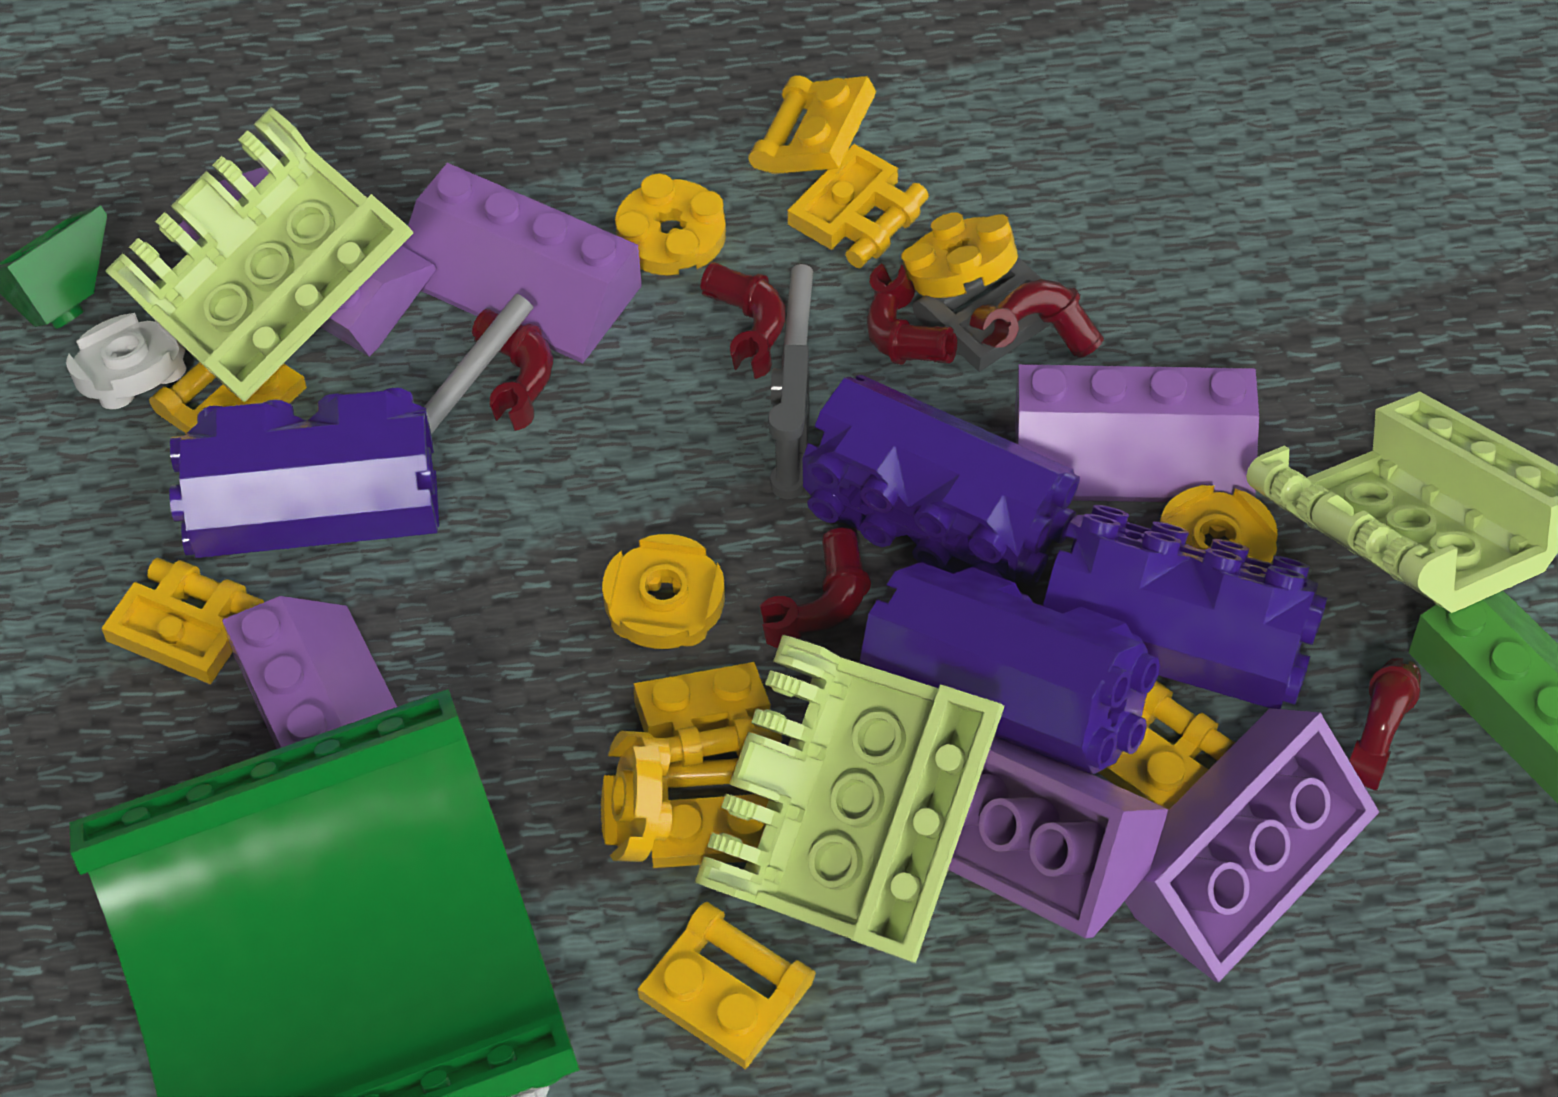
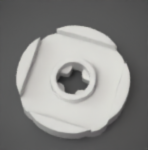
(125, 360)

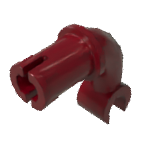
(757, 301)
(1053, 304)
(896, 336)
(533, 357)
(842, 594)
(1392, 694)

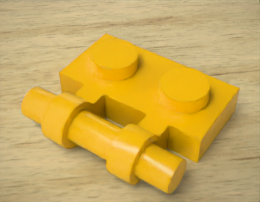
(845, 195)
(173, 631)
(703, 711)
(1166, 770)

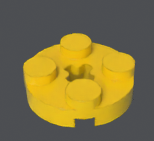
(678, 200)
(960, 253)
(1221, 514)
(671, 621)
(632, 798)

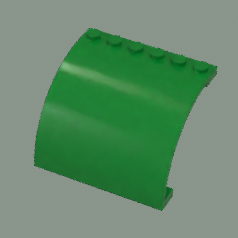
(329, 922)

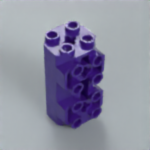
(282, 482)
(943, 482)
(1201, 612)
(1065, 679)

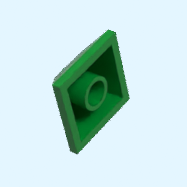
(55, 270)

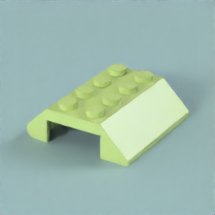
(263, 263)
(1431, 503)
(857, 800)

